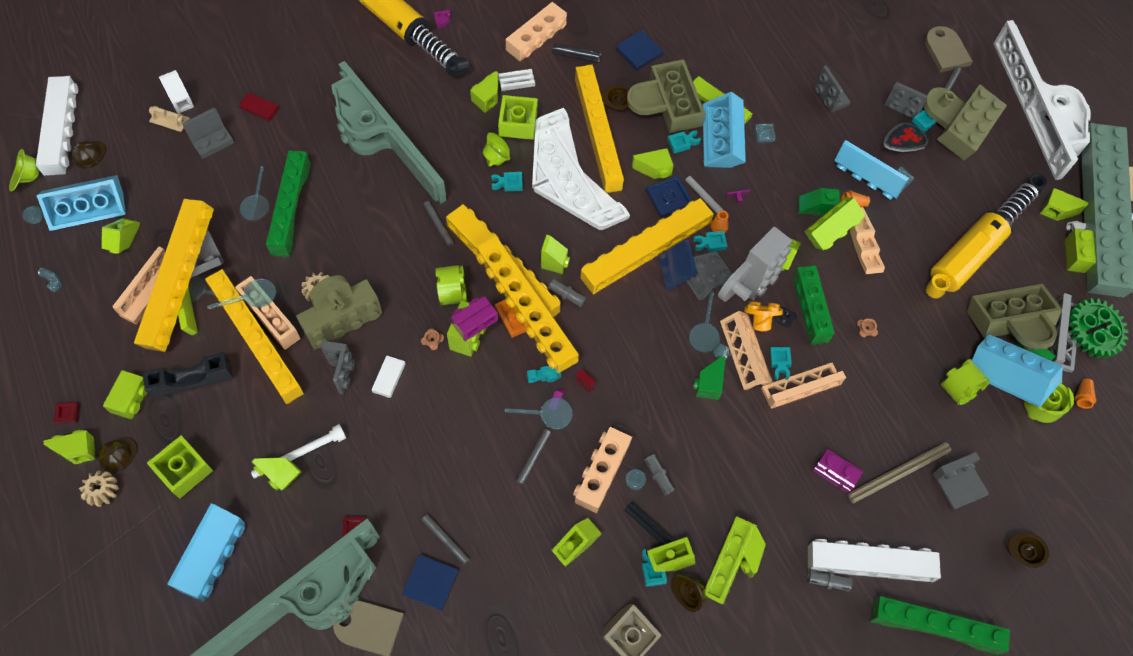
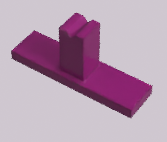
(738, 194)

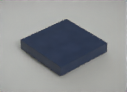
(639, 50)
(668, 196)
(677, 264)
(430, 582)

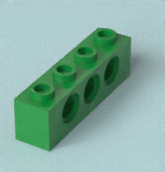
(813, 305)

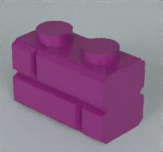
(474, 318)
(837, 471)

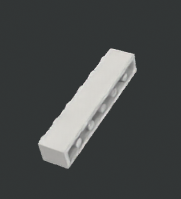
(57, 126)
(874, 561)

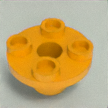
(763, 314)

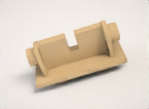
(167, 118)

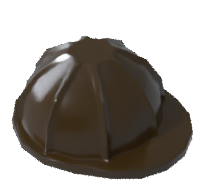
(615, 97)
(88, 154)
(117, 454)
(1028, 549)
(688, 592)

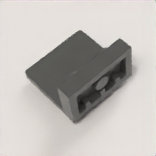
(831, 91)
(906, 100)
(207, 133)
(208, 257)
(711, 274)
(340, 357)
(961, 482)

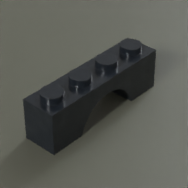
(166, 381)

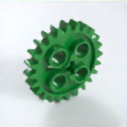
(1105, 341)

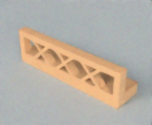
(138, 300)
(752, 349)
(804, 389)

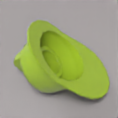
(496, 150)
(24, 170)

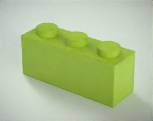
(835, 223)

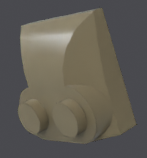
(630, 632)

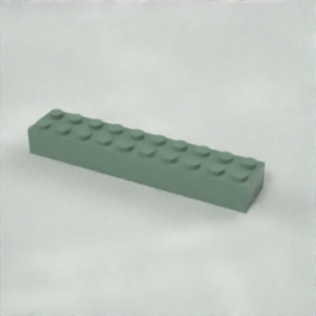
(1109, 210)

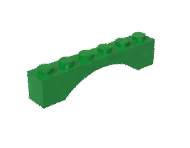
(282, 225)
(917, 618)

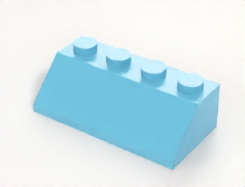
(724, 132)
(871, 170)
(82, 202)
(1017, 370)
(207, 553)

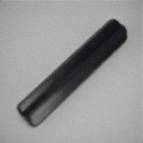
(576, 53)
(648, 524)

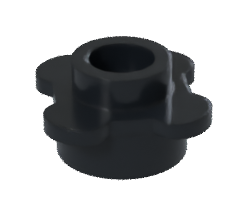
(786, 322)

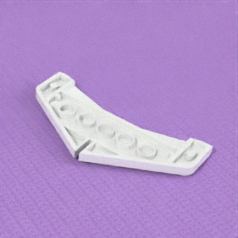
(562, 180)

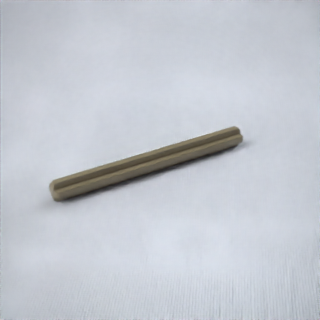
(899, 472)

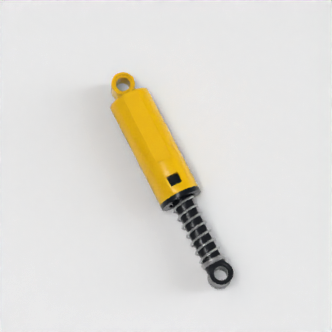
(414, 30)
(981, 240)

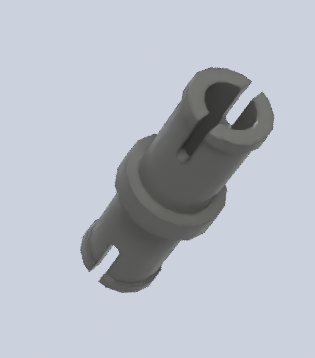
(567, 292)
(659, 474)
(829, 580)

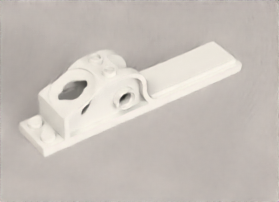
(1059, 136)

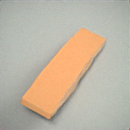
(866, 246)

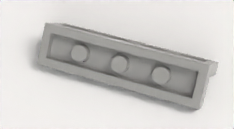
(1063, 336)

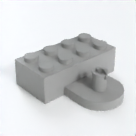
(760, 267)

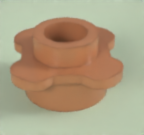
(871, 324)
(431, 333)

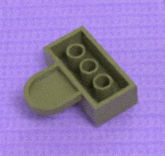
(670, 93)
(964, 121)
(338, 309)
(1025, 312)

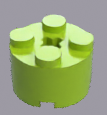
(451, 285)
(965, 382)
(1054, 407)

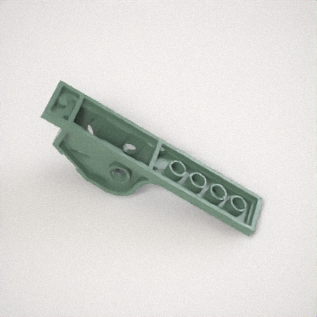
(363, 117)
(316, 594)

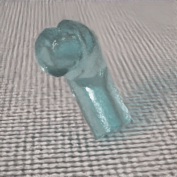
(51, 277)

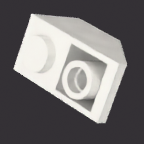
(176, 91)

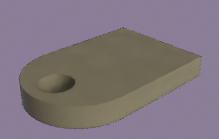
(947, 50)
(370, 628)

